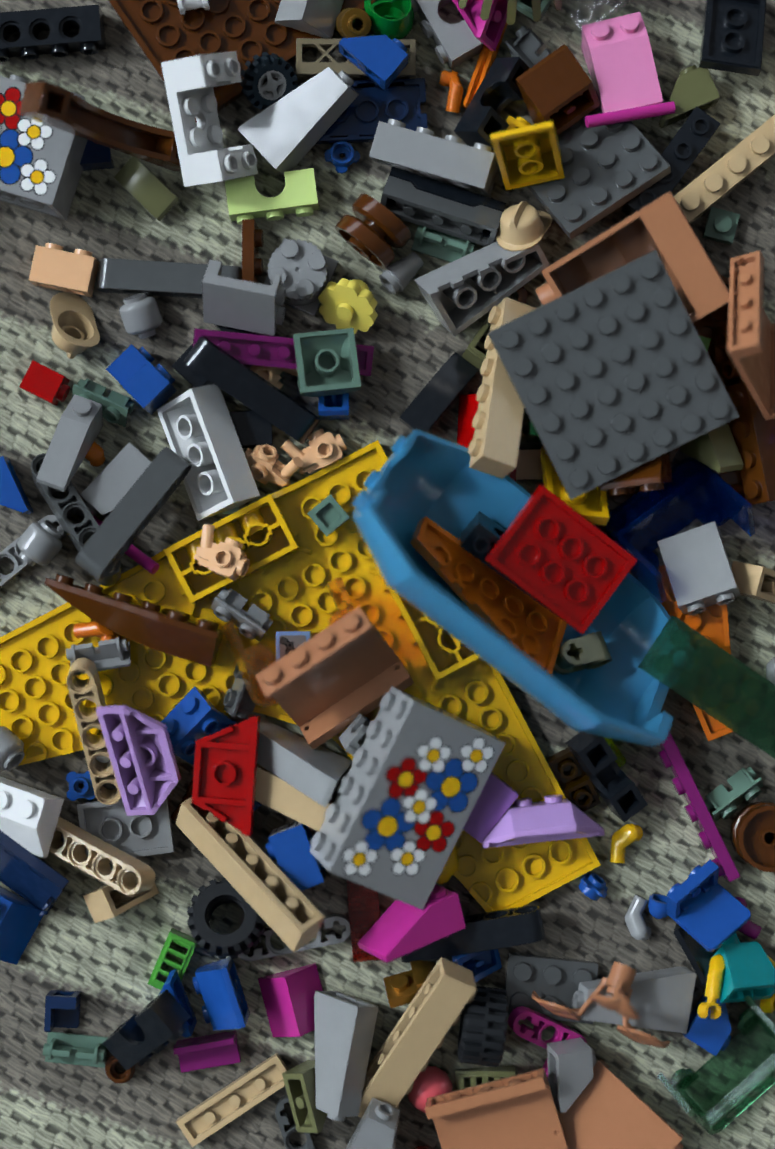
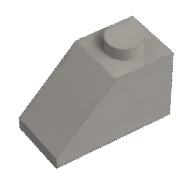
(569, 1070)

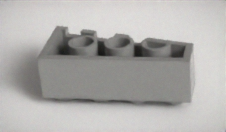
(435, 156)
(477, 282)

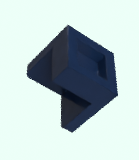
(96, 157)
(62, 1009)

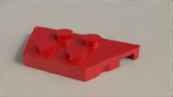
(227, 773)

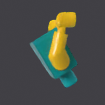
(737, 972)

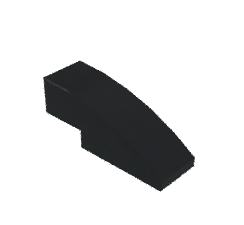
(438, 394)

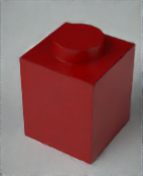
(45, 383)

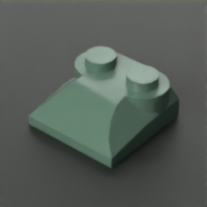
(326, 362)

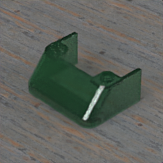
(732, 1078)

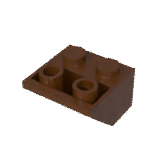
(558, 90)
(648, 477)

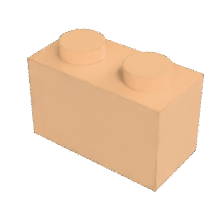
(64, 270)

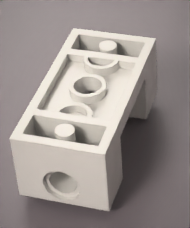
(191, 96)

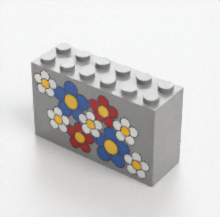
(36, 160)
(405, 798)

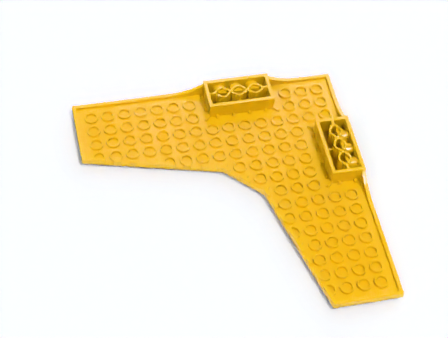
(289, 581)

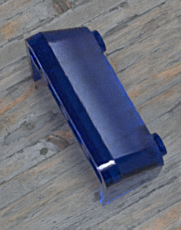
(663, 513)

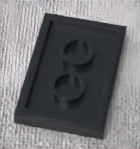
(733, 36)

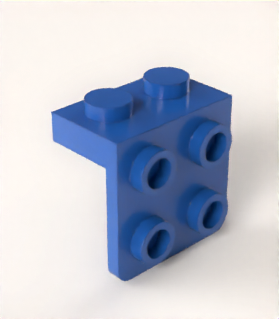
(192, 720)
(706, 907)

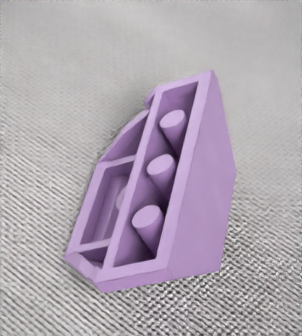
(140, 758)
(541, 822)

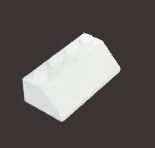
(205, 436)
(28, 816)

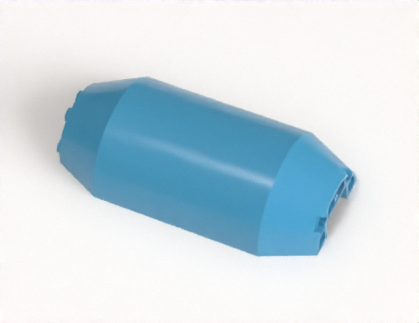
(435, 481)

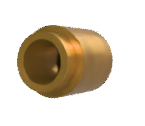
(345, 19)

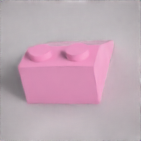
(621, 63)

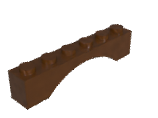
(74, 115)

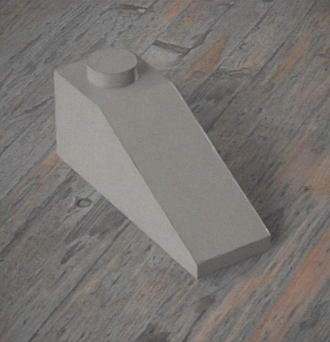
(71, 442)

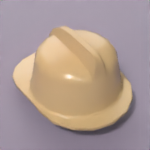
(522, 227)
(73, 324)

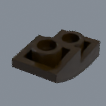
(573, 780)

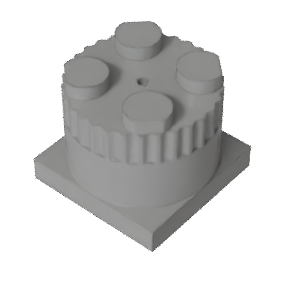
(303, 273)

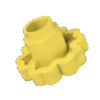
(348, 305)

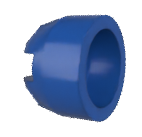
(658, 906)

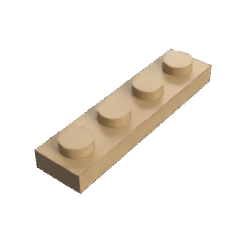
(233, 1100)

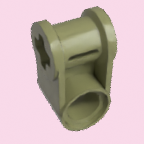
(582, 653)

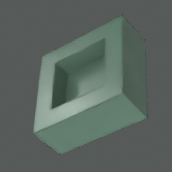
(721, 225)
(328, 515)

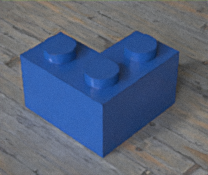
(143, 381)

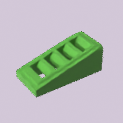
(181, 939)

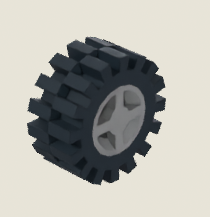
(278, 84)

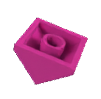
(290, 1000)

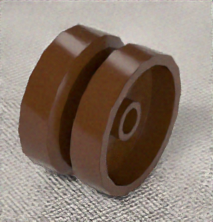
(373, 231)
(748, 835)

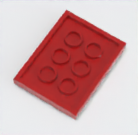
(561, 559)

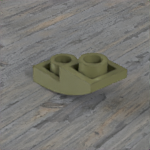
(146, 188)

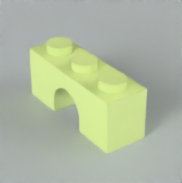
(297, 197)

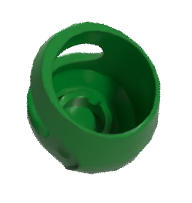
(390, 17)

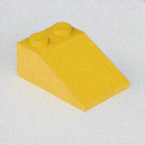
(528, 155)

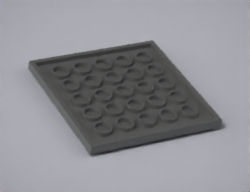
(613, 374)

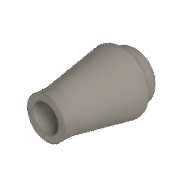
(400, 273)

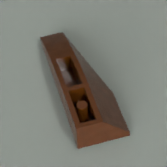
(750, 430)
(143, 623)

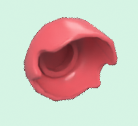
(429, 1084)

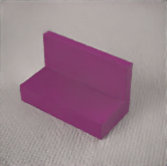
(208, 1051)

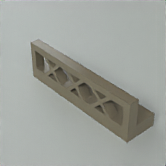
(308, 70)

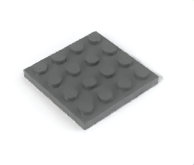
(601, 173)

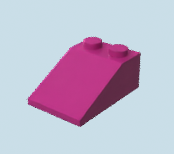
(410, 928)

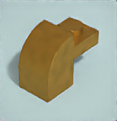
(404, 986)

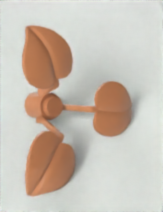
(619, 987)

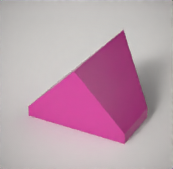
(486, 31)

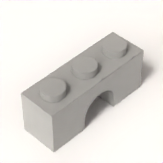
(453, 41)

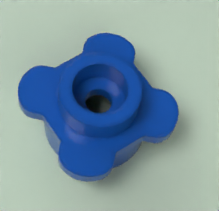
(342, 164)
(74, 791)
(593, 886)

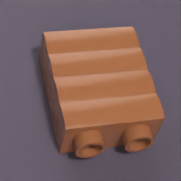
(654, 227)

